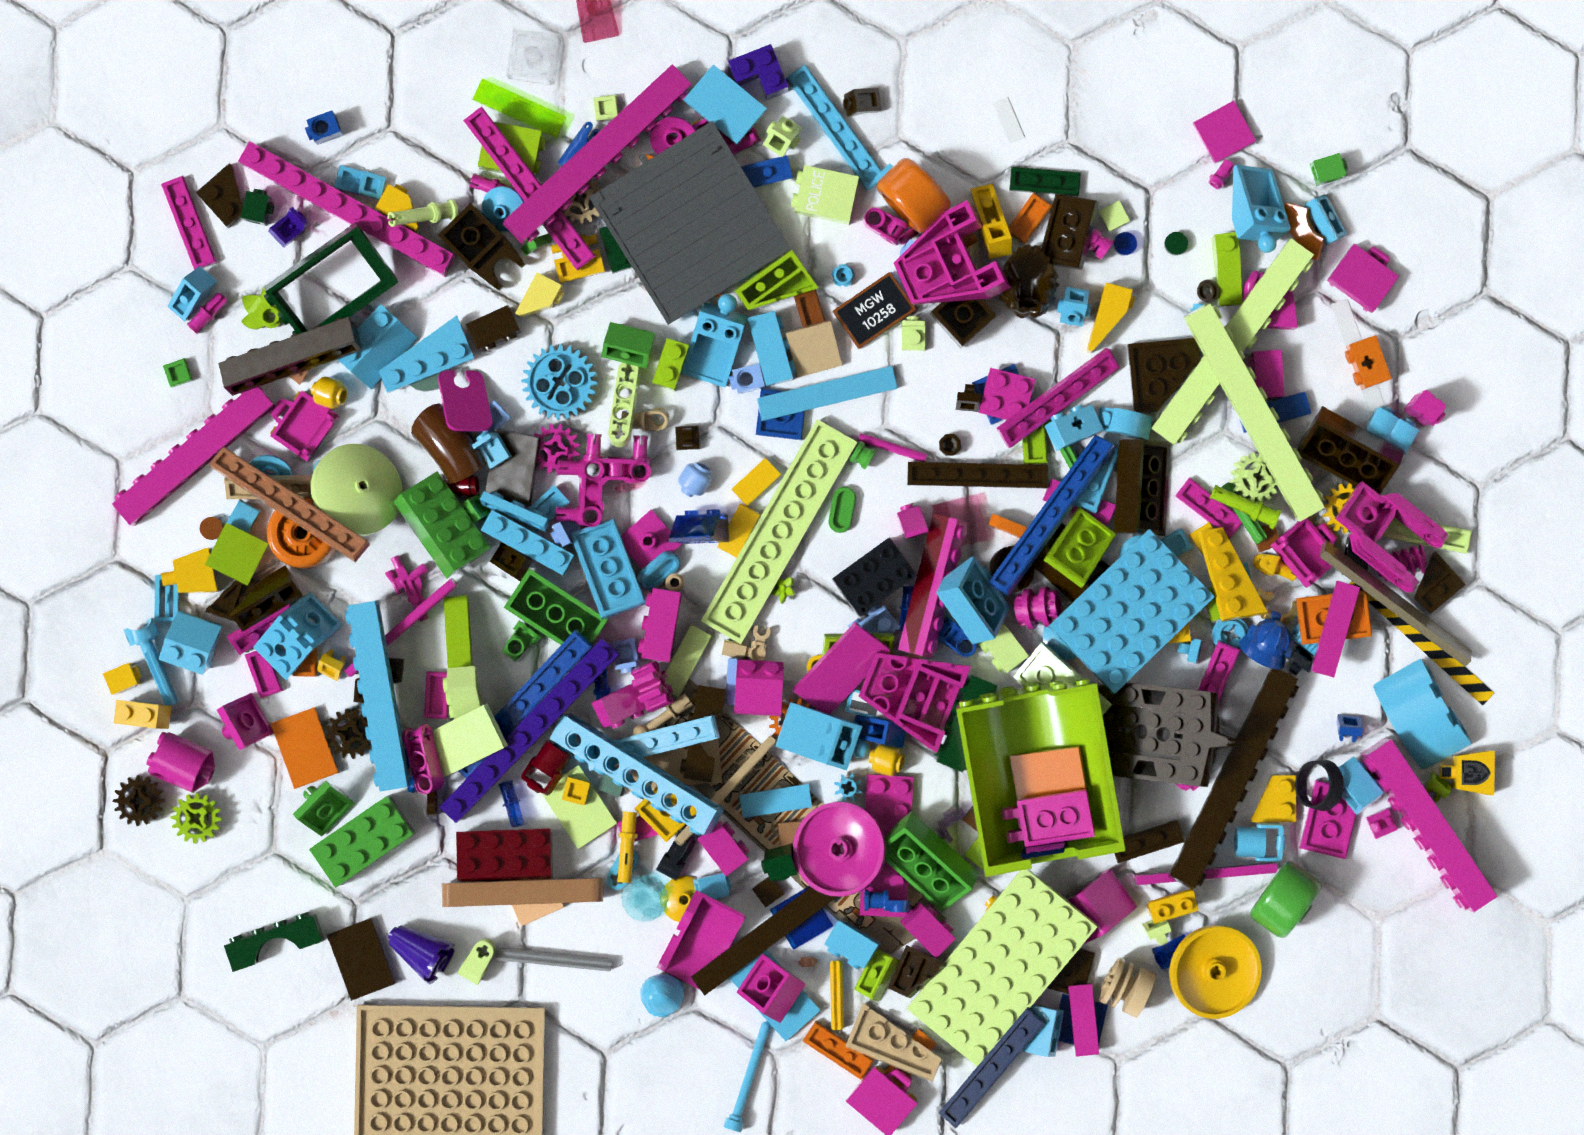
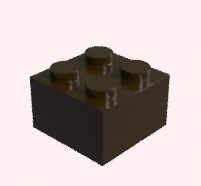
(963, 319)

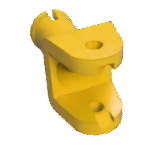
(1272, 565)

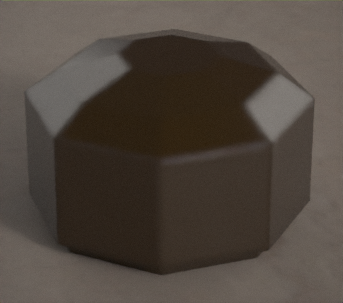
(949, 445)

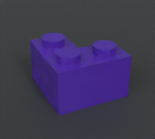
(760, 65)

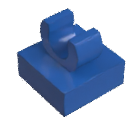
(1350, 726)

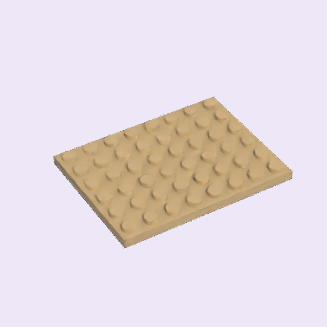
(449, 1070)

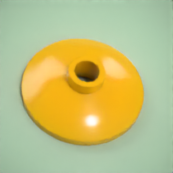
(675, 889)

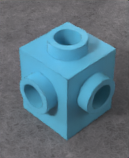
(1074, 306)

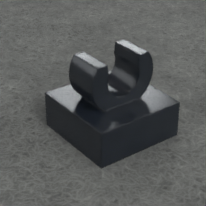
(1301, 660)

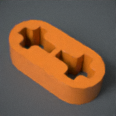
(1006, 526)

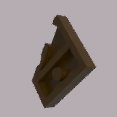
(223, 196)
(1437, 584)

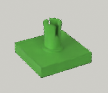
(322, 807)

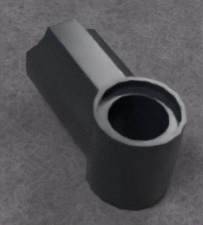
(674, 860)

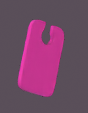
(465, 407)

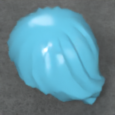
(662, 994)

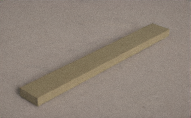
(1395, 603)

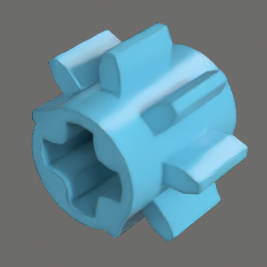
(850, 793)

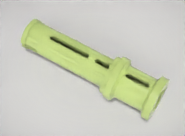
(433, 212)

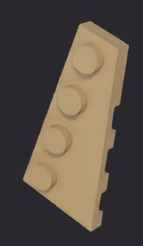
(885, 1042)

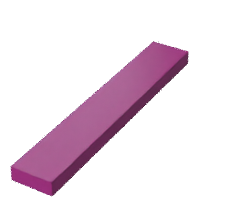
(1058, 397)
(414, 616)
(1215, 872)

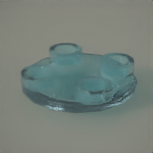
(644, 898)

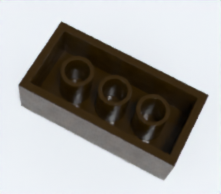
(1349, 451)

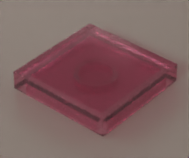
(967, 510)

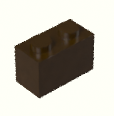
(493, 328)

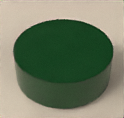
(1176, 243)

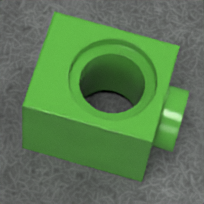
(1328, 169)

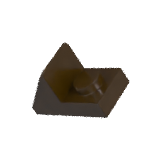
(511, 561)

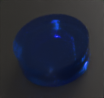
(1125, 243)

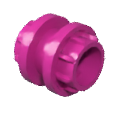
(1039, 607)

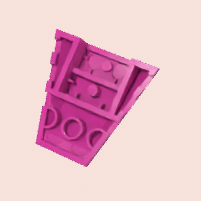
(914, 694)

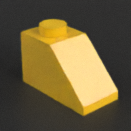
(395, 200)

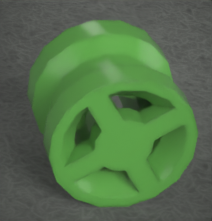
(862, 455)

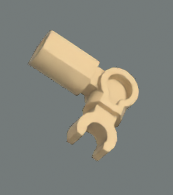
(756, 651)

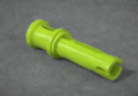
(1256, 510)

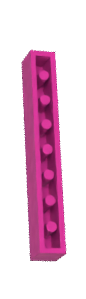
(192, 455)

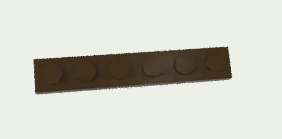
(977, 475)

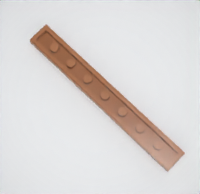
(289, 504)

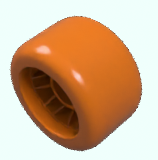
(913, 194)
(291, 550)

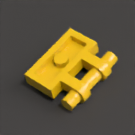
(567, 272)

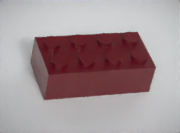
(504, 855)

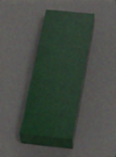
(1044, 181)

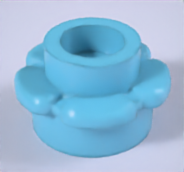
(843, 269)

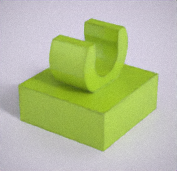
(1439, 786)

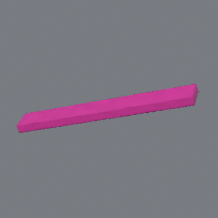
(526, 184)

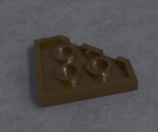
(1158, 370)

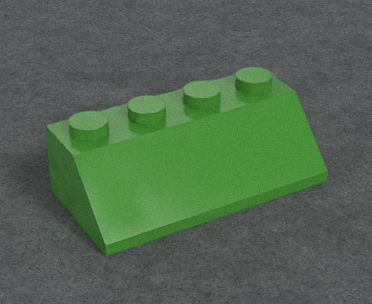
(928, 862)

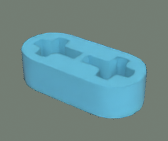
(614, 870)

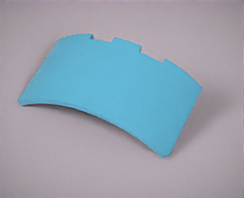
(1420, 714)

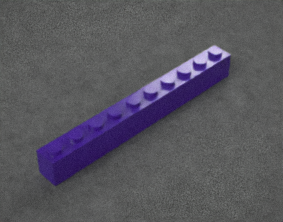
(530, 730)

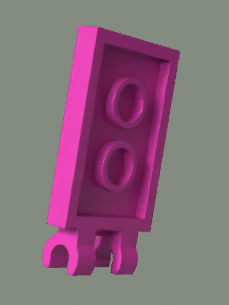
(1051, 818)

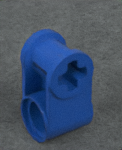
(954, 637)

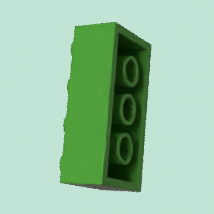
(441, 524)
(553, 610)
(362, 841)

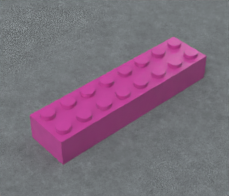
(1428, 825)

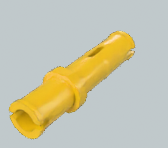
(627, 846)

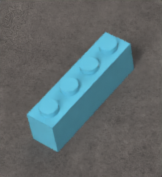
(528, 543)

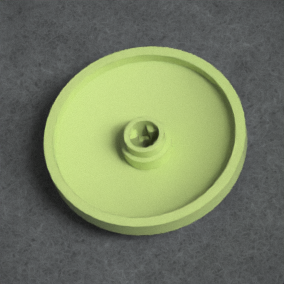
(338, 492)

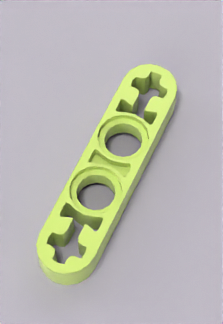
(624, 403)

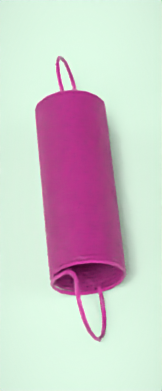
(904, 238)

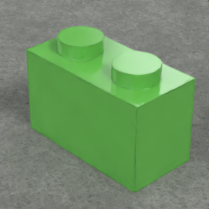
(628, 345)

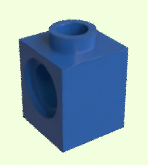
(334, 130)

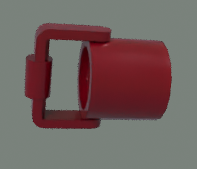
(549, 761)

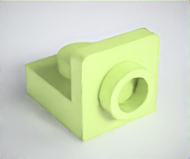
(913, 334)

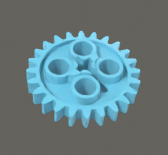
(577, 393)

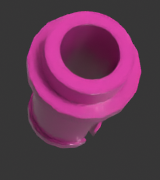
(1221, 175)

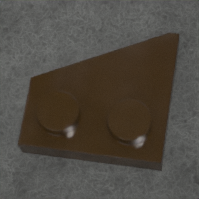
(231, 598)
(914, 971)

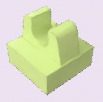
(1157, 931)

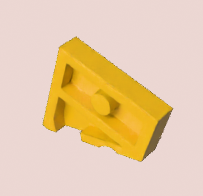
(1277, 801)

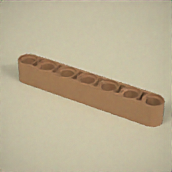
(522, 892)

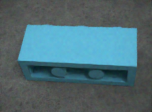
(771, 348)

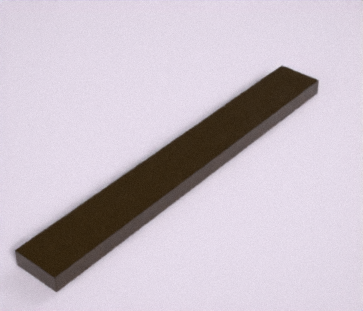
(760, 939)

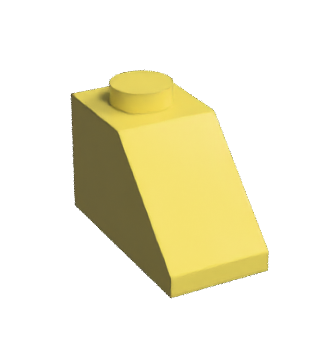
(540, 296)

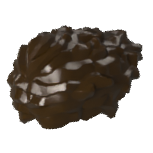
(1031, 282)

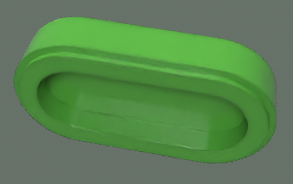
(842, 509)

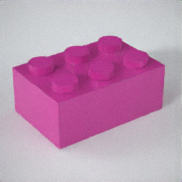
(660, 625)

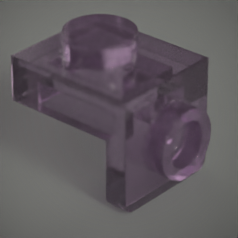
(950, 817)

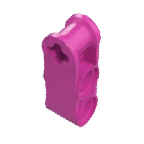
(420, 748)

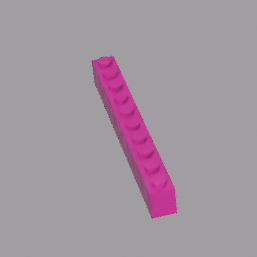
(597, 154)
(346, 208)

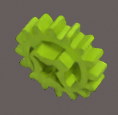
(203, 825)

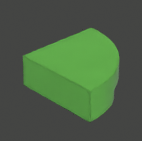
(537, 242)

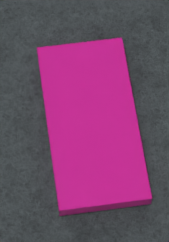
(840, 669)

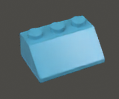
(382, 341)
(973, 602)

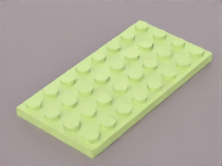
(1002, 966)

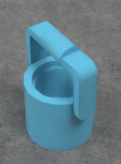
(1252, 842)

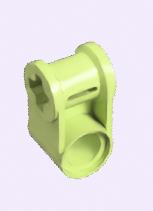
(476, 964)

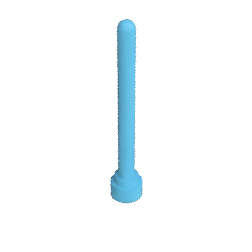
(734, 1121)

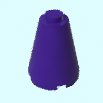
(422, 951)

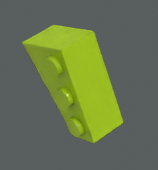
(775, 282)

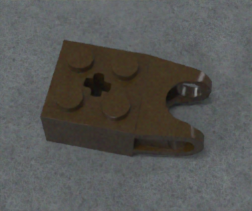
(486, 250)

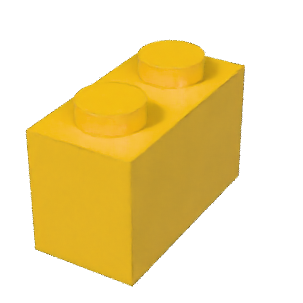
(142, 714)

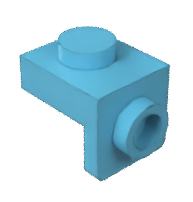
(492, 449)

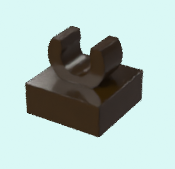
(968, 399)
(687, 438)

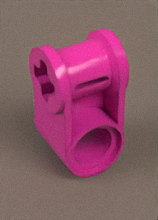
(886, 225)

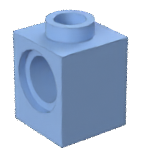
(754, 371)

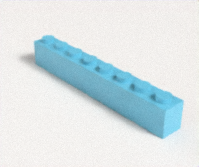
(378, 696)

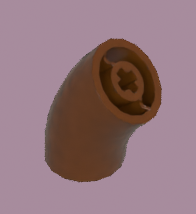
(447, 447)

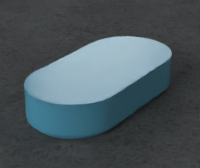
(658, 570)

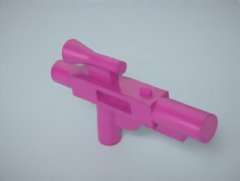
(410, 582)

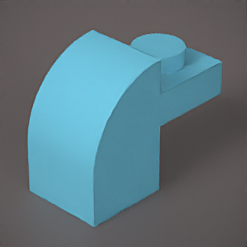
(1125, 422)

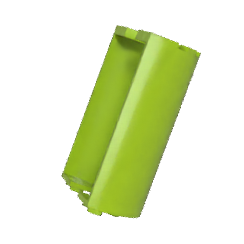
(1028, 722)

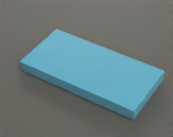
(607, 569)
(797, 1016)

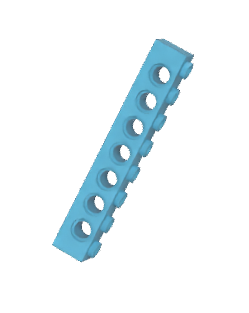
(707, 810)

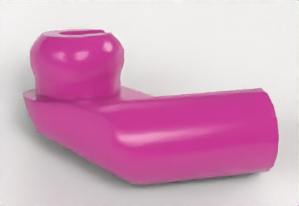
(1251, 282)

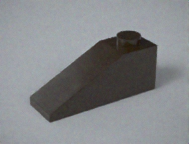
(267, 598)

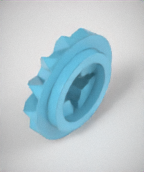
(1240, 629)

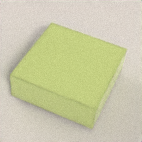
(605, 107)
(1113, 216)

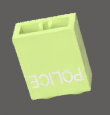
(825, 194)

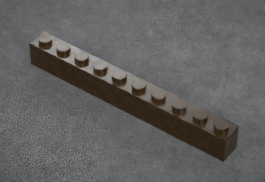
(1233, 778)

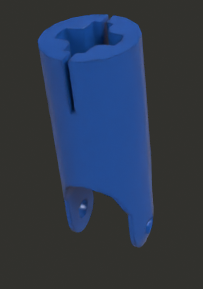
(578, 142)

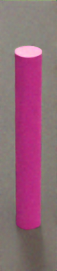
(892, 447)

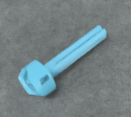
(143, 638)

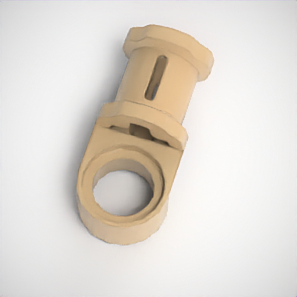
(644, 419)

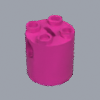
(181, 762)

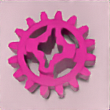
(557, 438)

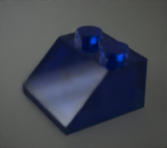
(700, 528)

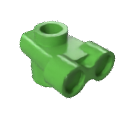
(523, 636)

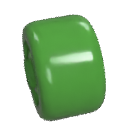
(1286, 899)

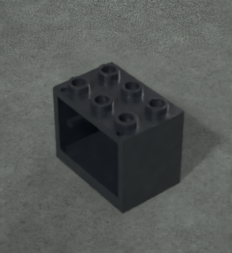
(874, 577)

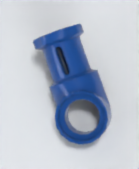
(881, 900)

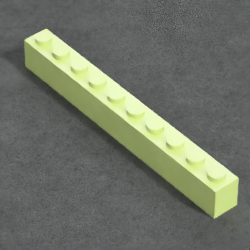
(1244, 325)
(1254, 412)

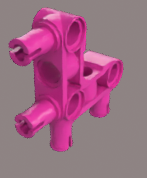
(591, 485)

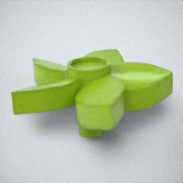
(784, 589)

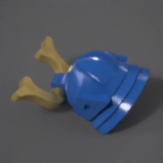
(1270, 639)

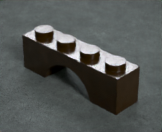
(698, 763)

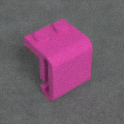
(1104, 902)

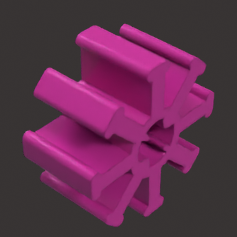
(652, 686)

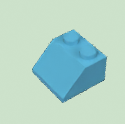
(190, 642)

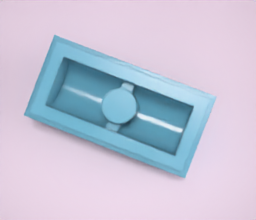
(1326, 219)

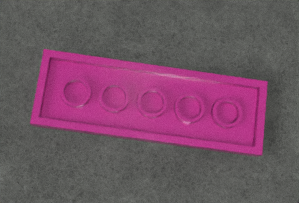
(888, 801)

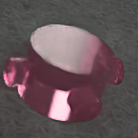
(624, 487)

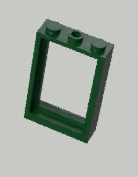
(367, 250)

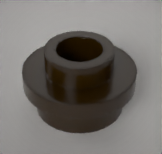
(1203, 293)

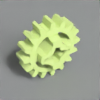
(1247, 484)

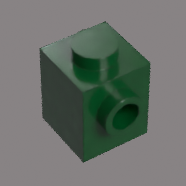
(257, 207)
(779, 863)

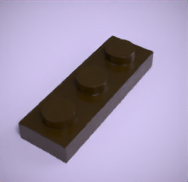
(1150, 840)

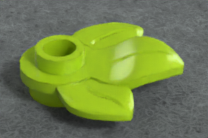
(258, 312)

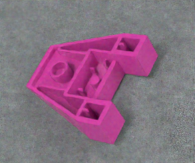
(941, 267)

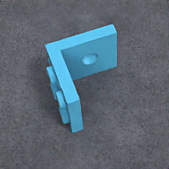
(296, 634)

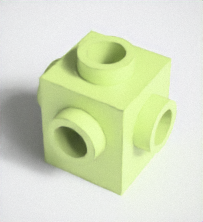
(782, 136)

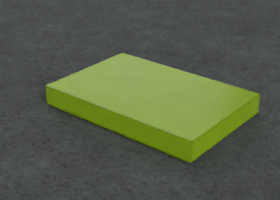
(1080, 547)

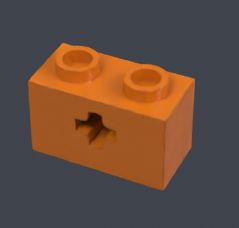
(1370, 350)

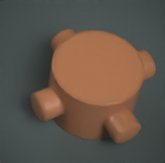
(807, 961)

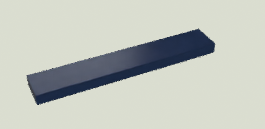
(992, 1067)

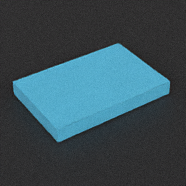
(726, 104)

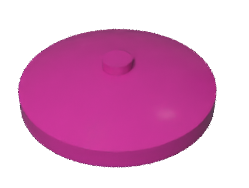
(839, 849)

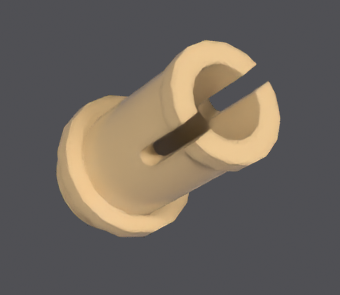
(674, 576)

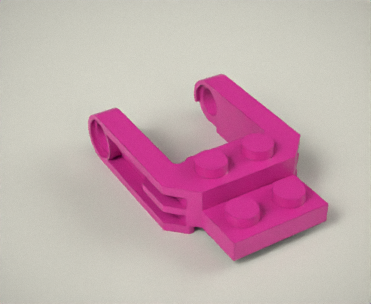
(1369, 516)

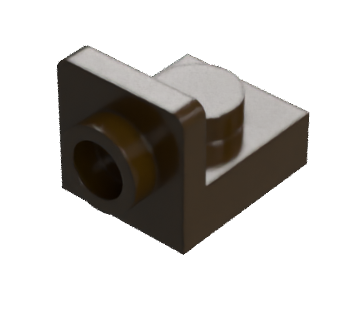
(862, 101)

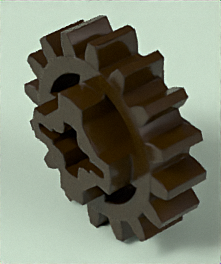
(347, 744)
(138, 810)

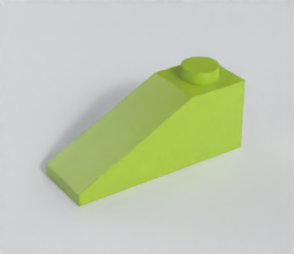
(1227, 268)

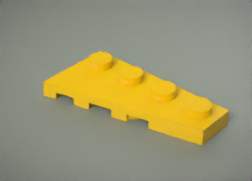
(1230, 582)

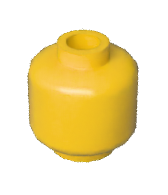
(329, 392)
(887, 760)

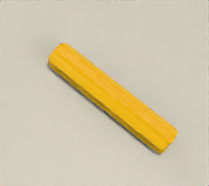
(836, 989)

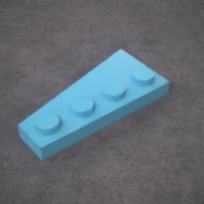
(435, 353)

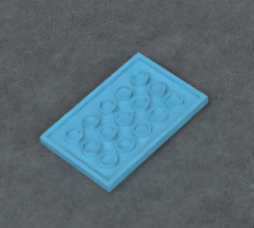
(1131, 611)

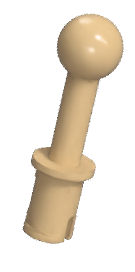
(673, 710)

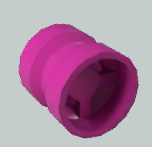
(1099, 244)

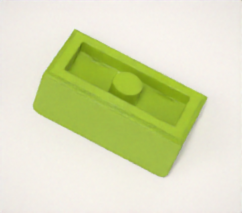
(877, 975)

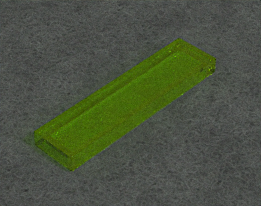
(519, 108)

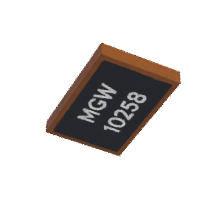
(874, 310)

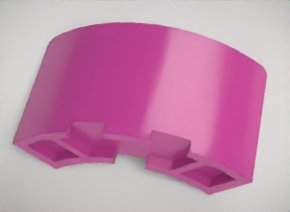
(704, 934)

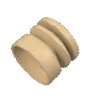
(1125, 986)

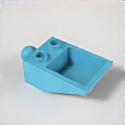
(1258, 207)
(715, 342)
(821, 736)

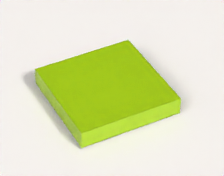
(236, 554)

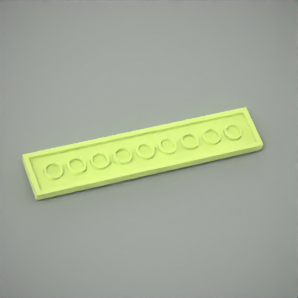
(779, 531)

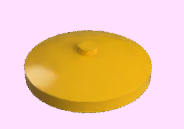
(1215, 971)

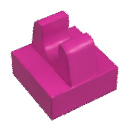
(1381, 823)

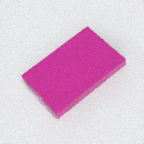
(1328, 830)

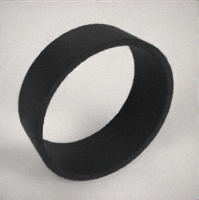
(1335, 790)

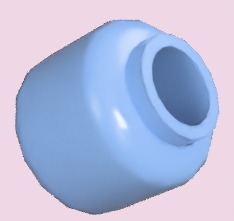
(695, 479)

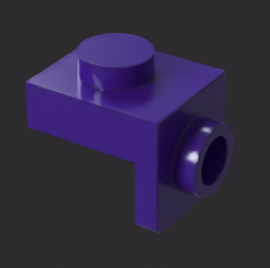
(289, 227)

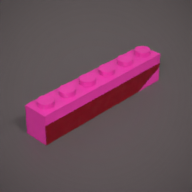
(925, 608)

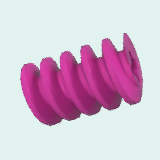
(1411, 559)

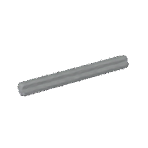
(554, 959)

